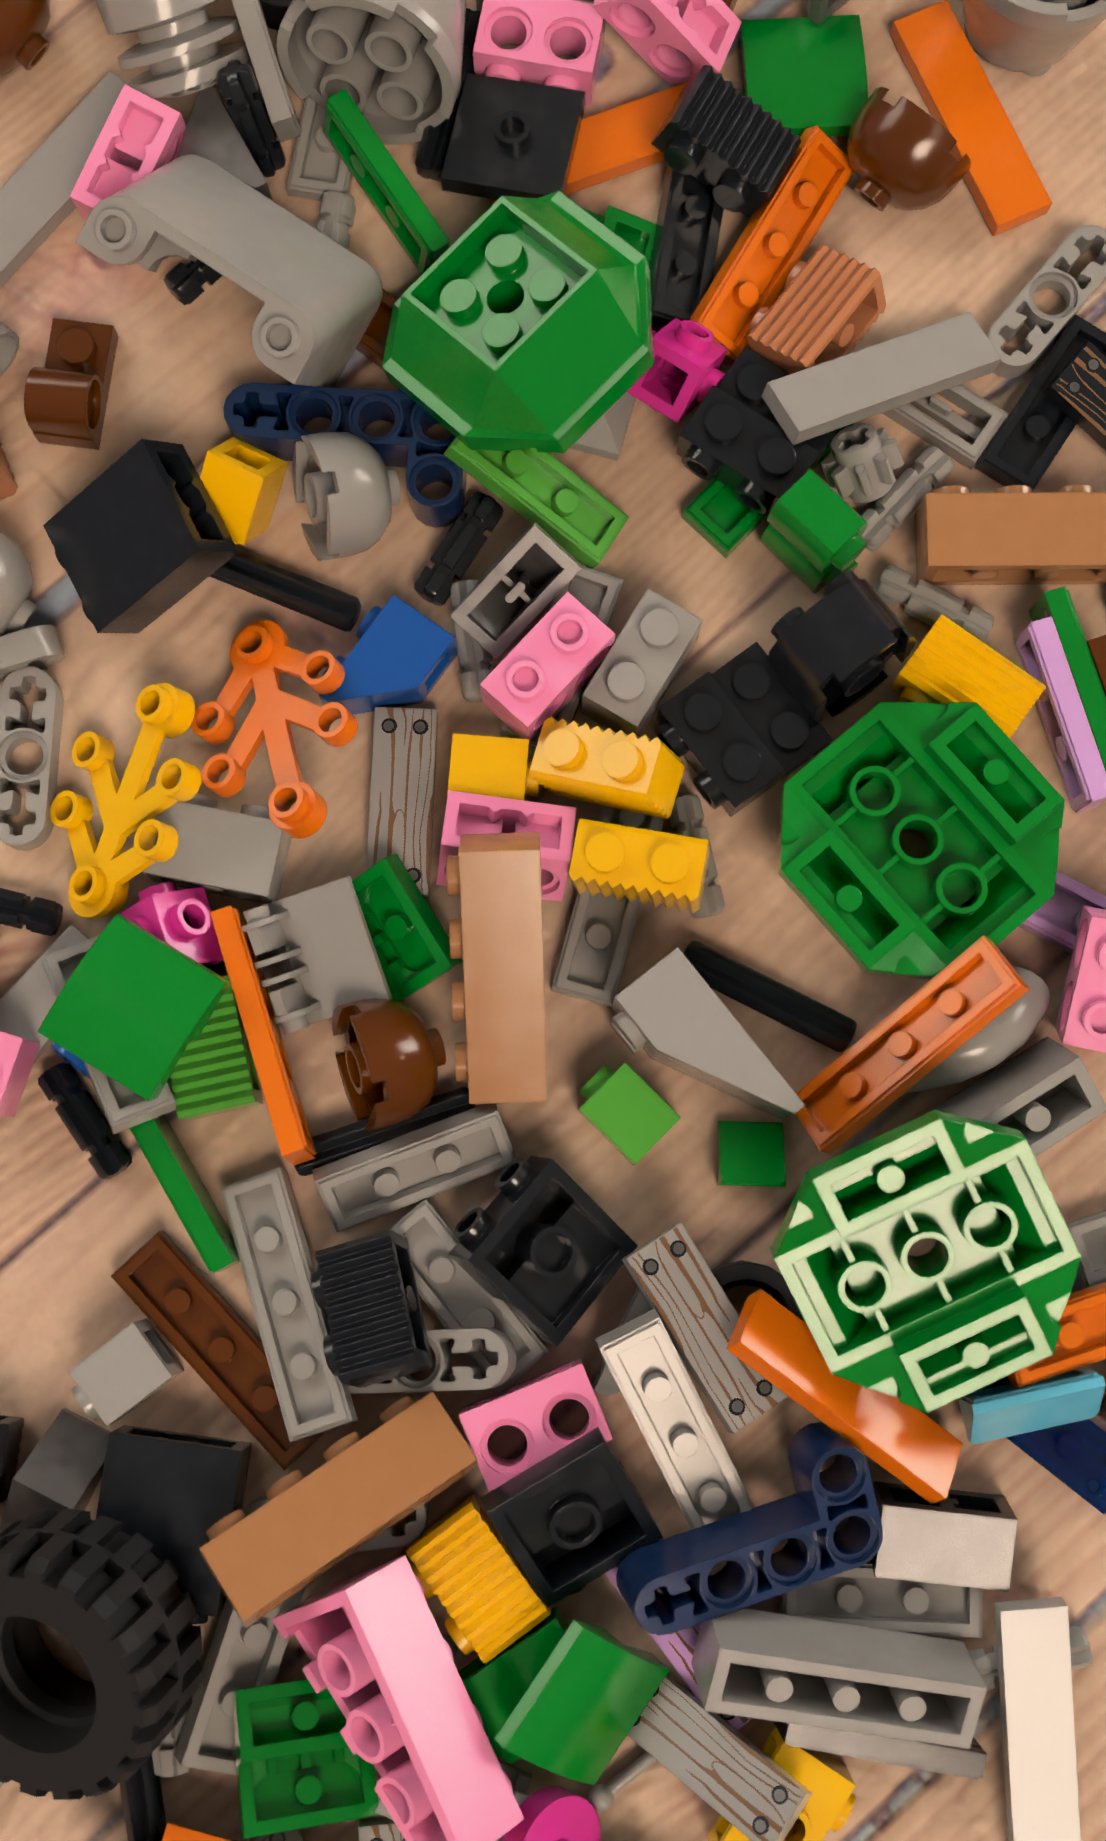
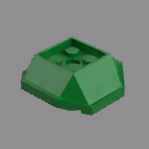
(524, 327)
(960, 786)
(941, 1319)

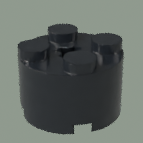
(838, 646)

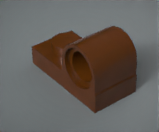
(70, 394)

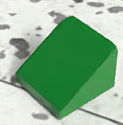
(751, 1154)

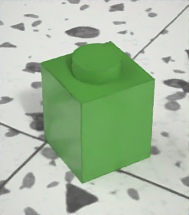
(626, 1111)

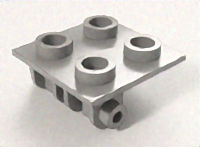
(315, 953)

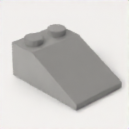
(692, 1031)

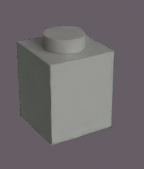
(124, 1373)

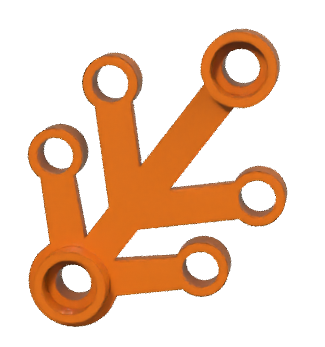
(258, 659)

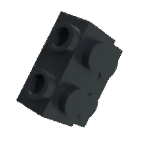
(741, 440)
(739, 730)
(541, 1246)
(571, 1517)

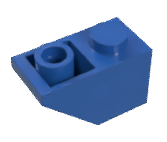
(394, 660)

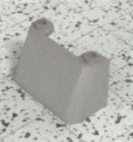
(311, 286)

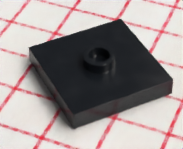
(512, 138)

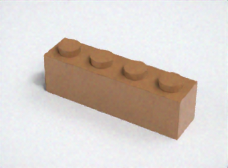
(1011, 536)
(501, 967)
(336, 1508)

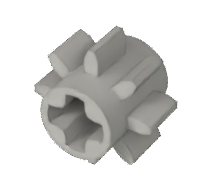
(862, 463)

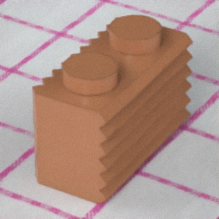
(819, 313)

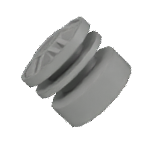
(174, 42)

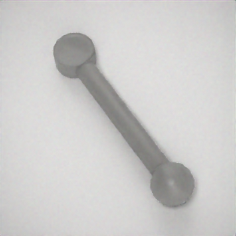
(602, 1795)

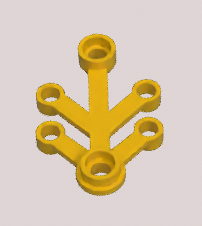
(102, 873)

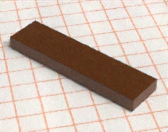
(210, 1340)

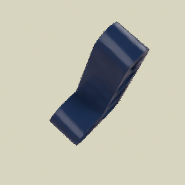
(352, 412)
(750, 1537)

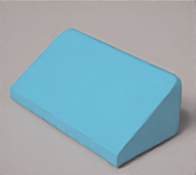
(1049, 1403)

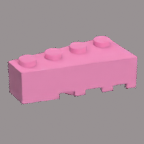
(404, 1704)

